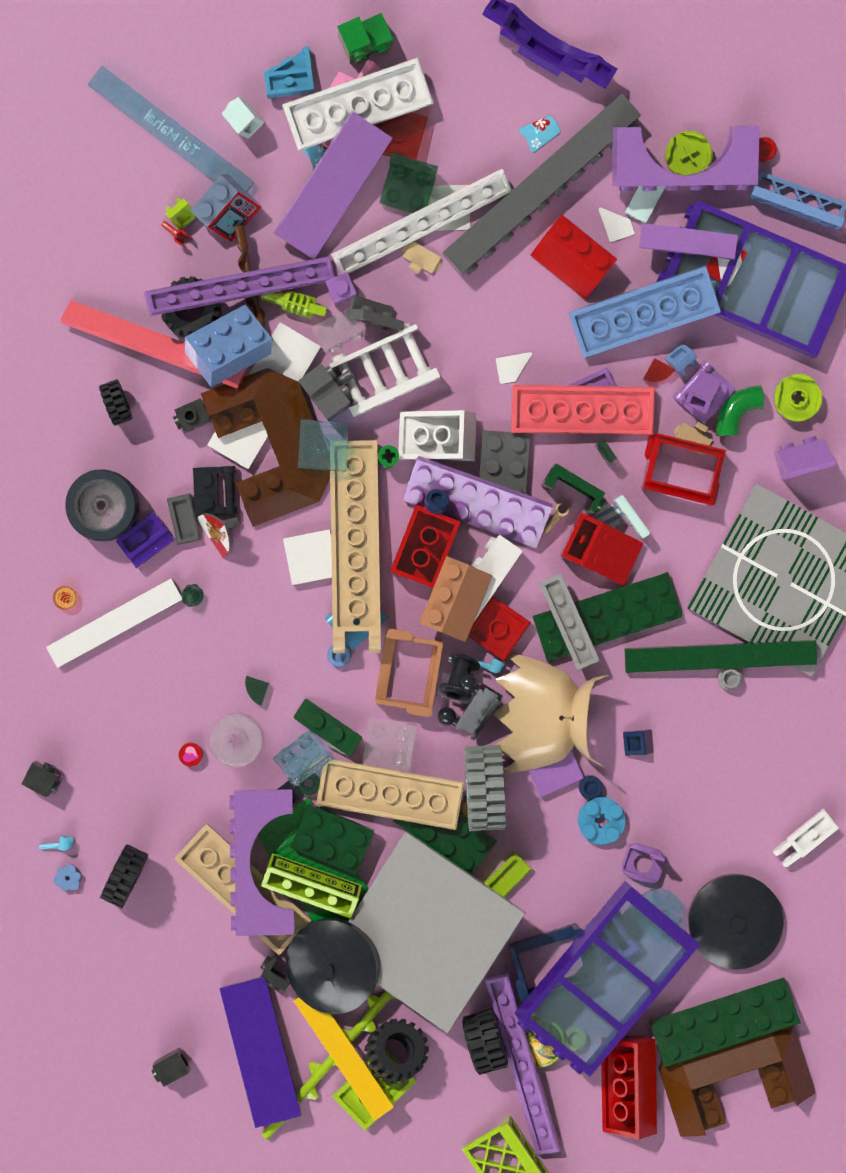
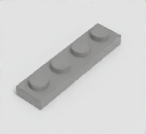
(569, 621)

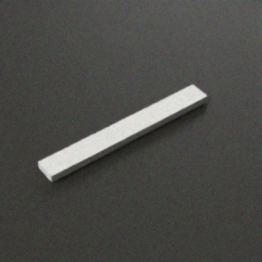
(422, 222)

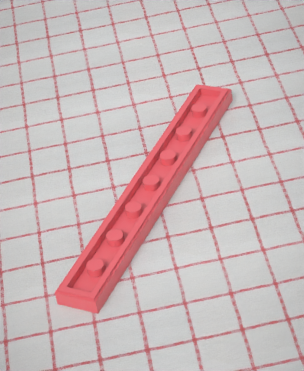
(134, 337)

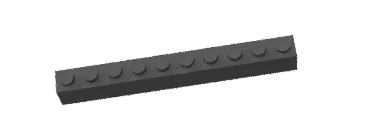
(539, 186)

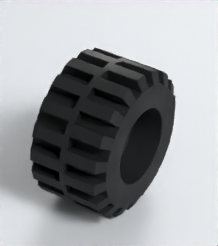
(184, 328)
(409, 1038)
(484, 1042)

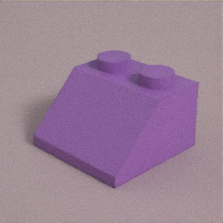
(803, 458)

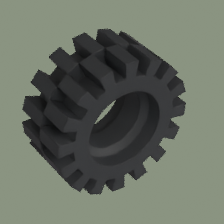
(115, 402)

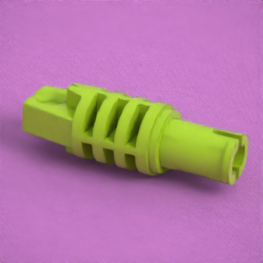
(296, 303)

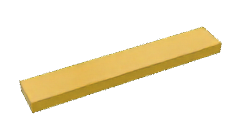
(347, 1060)

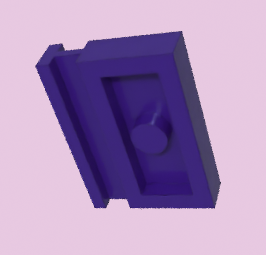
(145, 540)

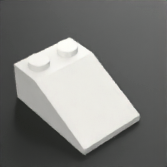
(437, 435)

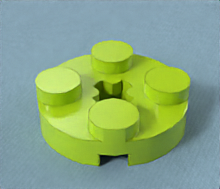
(785, 404)

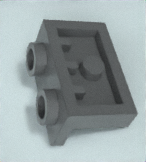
(374, 314)

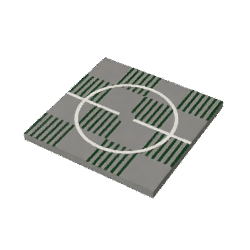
(777, 576)

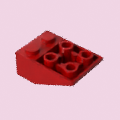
(601, 549)

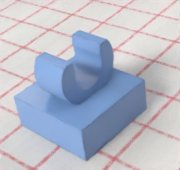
(680, 358)

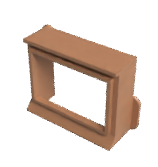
(385, 667)

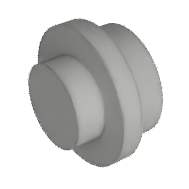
(730, 678)

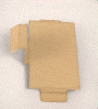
(421, 258)
(693, 434)

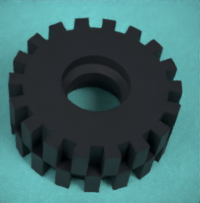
(124, 876)

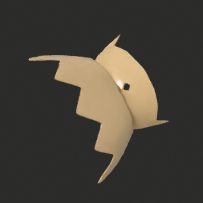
(533, 715)

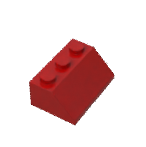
(573, 256)

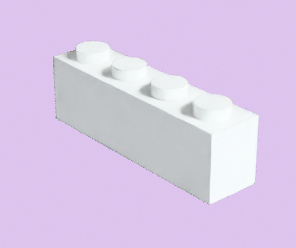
(497, 562)

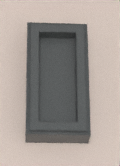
(183, 519)

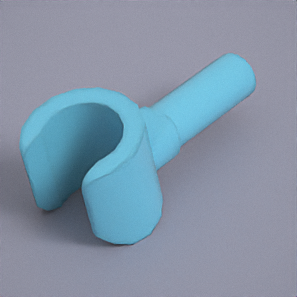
(496, 666)
(64, 844)

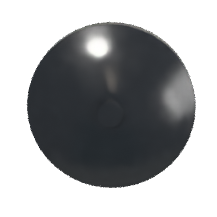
(735, 921)
(332, 966)

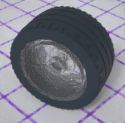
(120, 508)

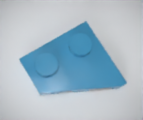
(291, 76)

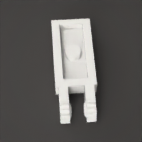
(807, 837)

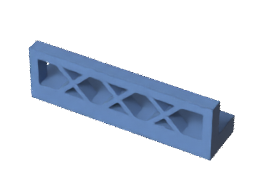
(796, 206)

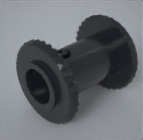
(462, 665)

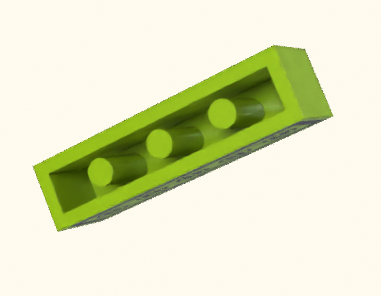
(311, 885)

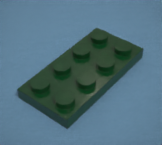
(460, 846)

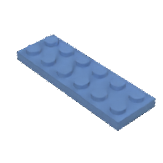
(644, 311)

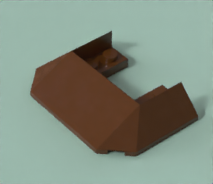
(280, 406)
(692, 1087)

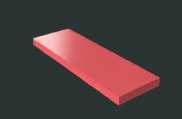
(582, 409)

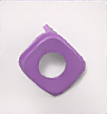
(654, 873)

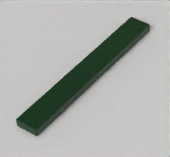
(720, 656)

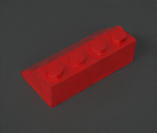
(630, 1088)

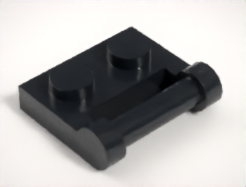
(206, 490)

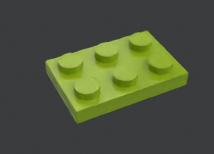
(354, 1107)

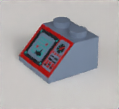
(225, 207)

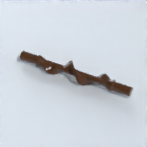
(245, 266)

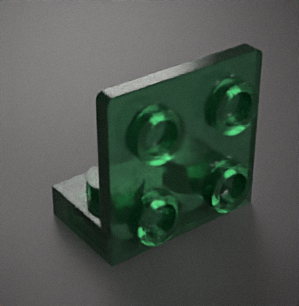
(408, 184)

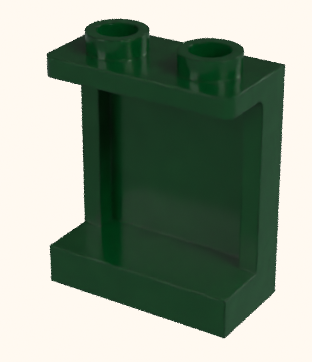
(577, 483)

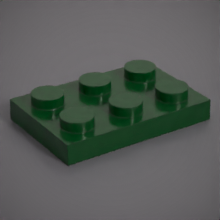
(332, 838)

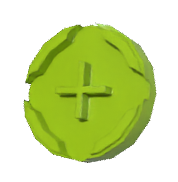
(688, 153)

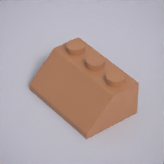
(456, 599)

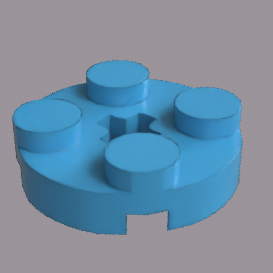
(590, 829)

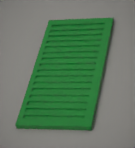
(277, 839)

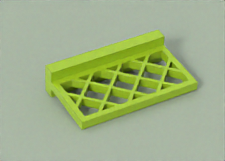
(517, 1143)

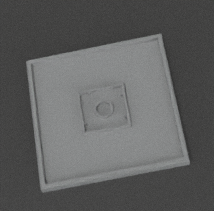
(433, 930)

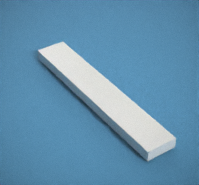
(114, 623)

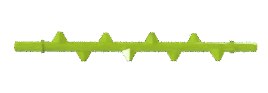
(319, 1070)

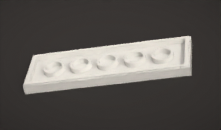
(372, 97)
(289, 356)

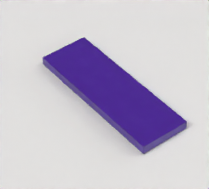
(260, 1052)

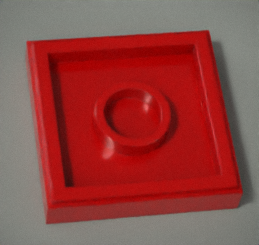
(498, 628)

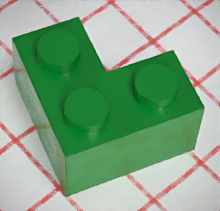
(364, 37)

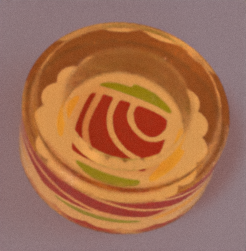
(65, 597)

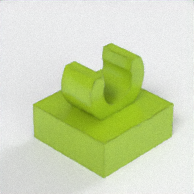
(180, 214)

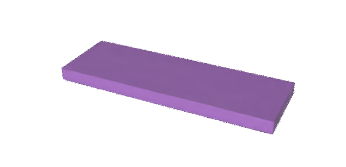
(333, 185)

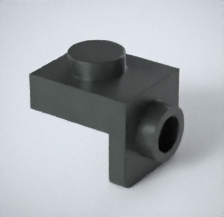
(275, 979)

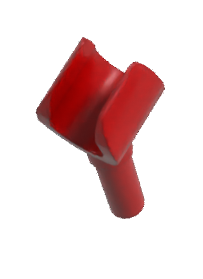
(178, 235)

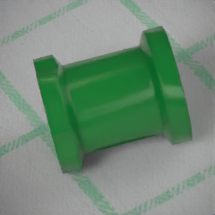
(392, 450)

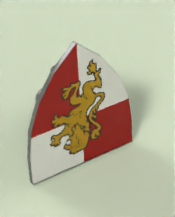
(218, 531)

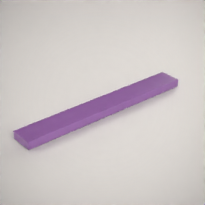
(238, 286)
(522, 1064)

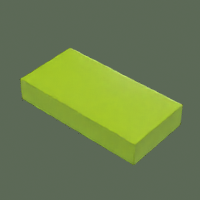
(508, 875)

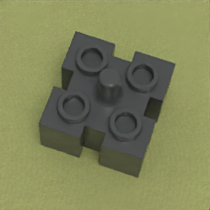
(328, 390)

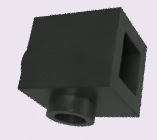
(191, 416)
(42, 778)
(170, 1067)

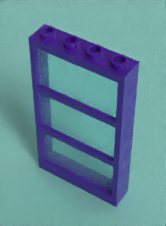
(778, 289)
(606, 980)

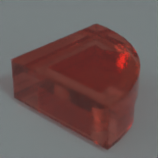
(658, 371)

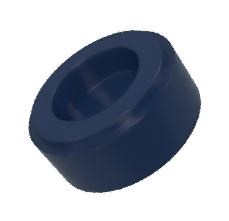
(436, 501)
(590, 787)

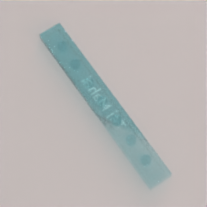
(165, 128)

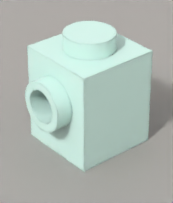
(242, 117)

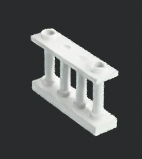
(403, 384)

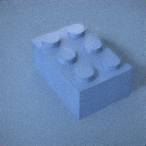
(228, 345)

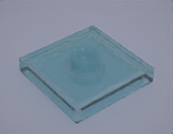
(323, 445)

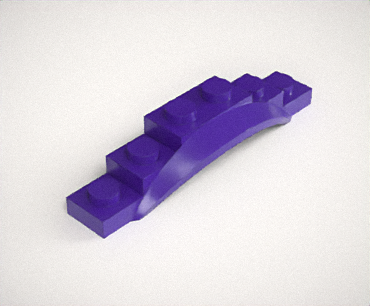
(547, 49)

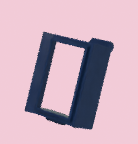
(535, 942)

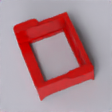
(651, 454)

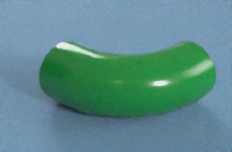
(737, 406)

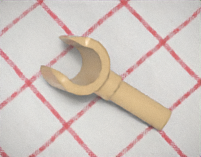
(555, 518)

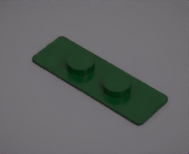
(328, 727)

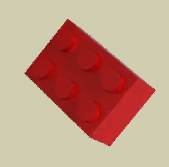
(424, 546)

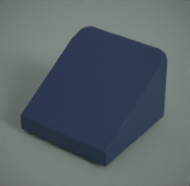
(638, 742)

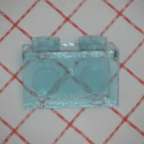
(302, 758)

